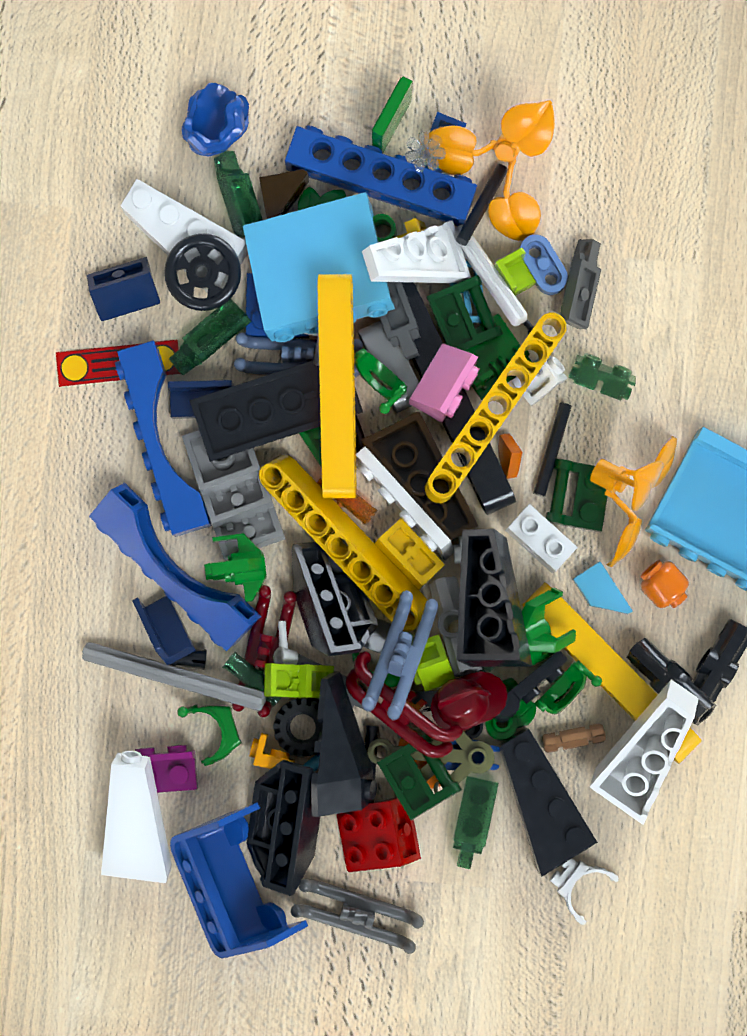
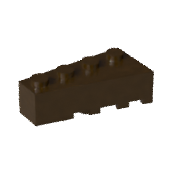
(411, 457)

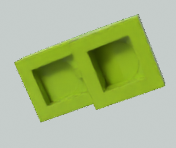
(294, 680)

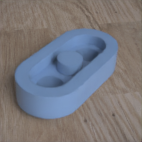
(546, 264)

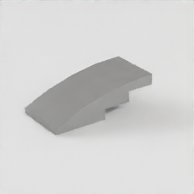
(234, 496)

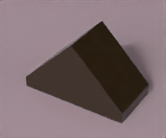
(282, 191)

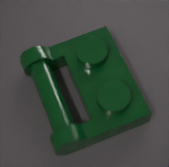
(454, 318)
(588, 501)
(410, 783)

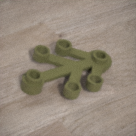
(456, 756)

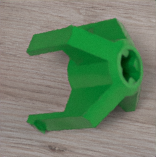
(243, 567)
(538, 631)

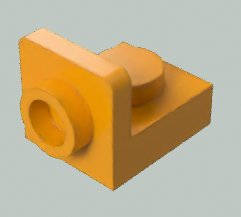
(266, 760)

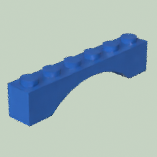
(145, 376)
(128, 523)

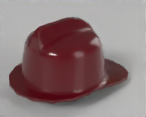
(469, 700)

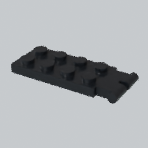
(260, 411)

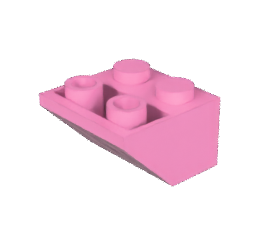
(443, 381)

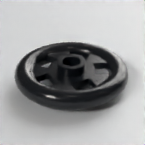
(185, 292)

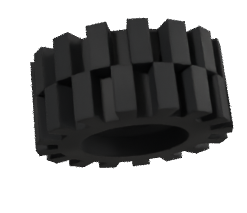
(282, 726)

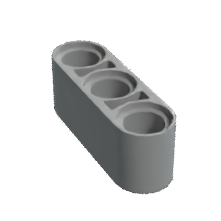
(376, 342)

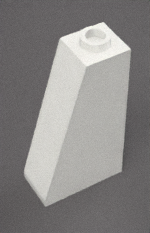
(134, 823)

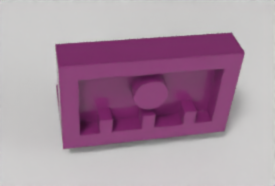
(173, 769)

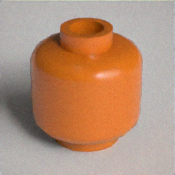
(664, 584)

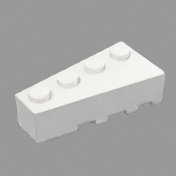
(170, 222)
(644, 754)

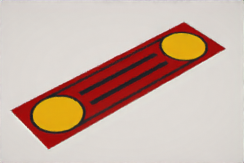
(99, 366)

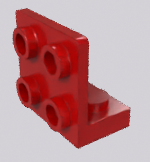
(378, 837)

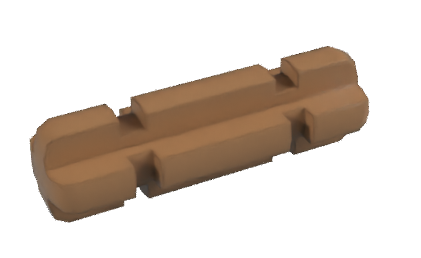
(573, 738)

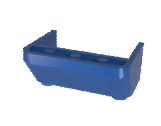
(224, 888)

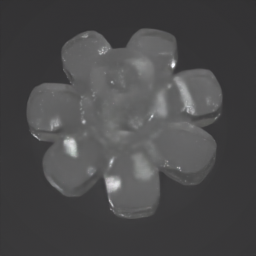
(425, 151)

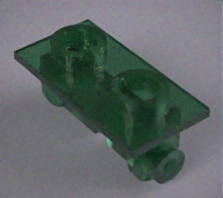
(614, 379)

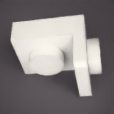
(546, 379)

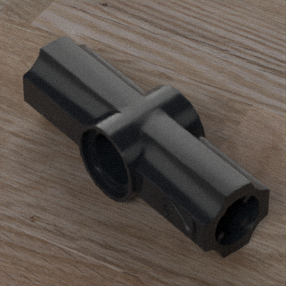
(721, 661)
(661, 670)

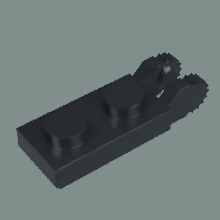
(528, 688)

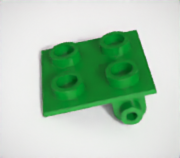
(494, 357)

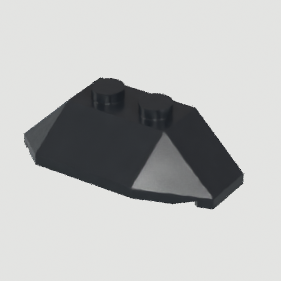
(330, 603)
(283, 829)

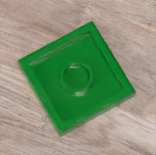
(392, 113)

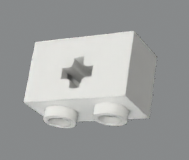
(541, 539)

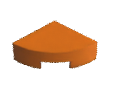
(509, 455)

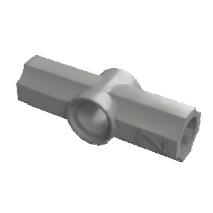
(446, 593)

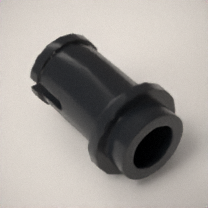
(193, 660)

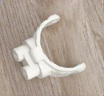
(567, 878)

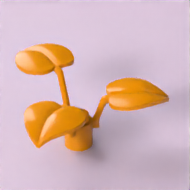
(524, 129)
(645, 478)

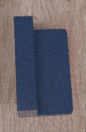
(123, 289)
(183, 391)
(165, 629)

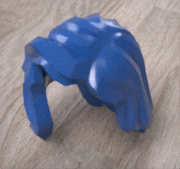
(215, 119)

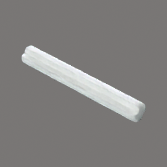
(493, 281)

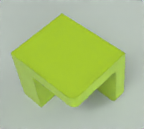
(515, 272)
(434, 664)

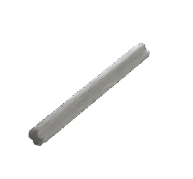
(174, 676)

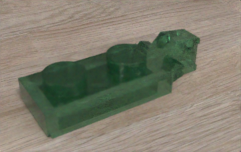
(236, 192)
(209, 336)
(474, 819)

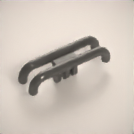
(358, 914)

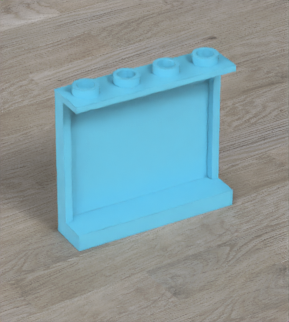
(298, 246)
(707, 507)

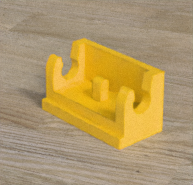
(409, 554)

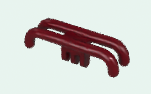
(262, 647)
(410, 713)

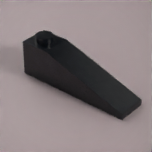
(344, 770)

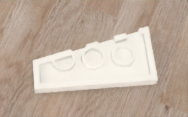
(418, 257)
(410, 511)

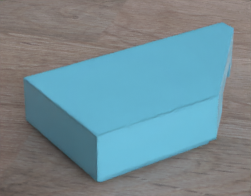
(601, 590)

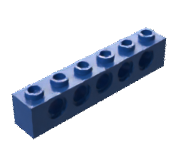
(391, 190)

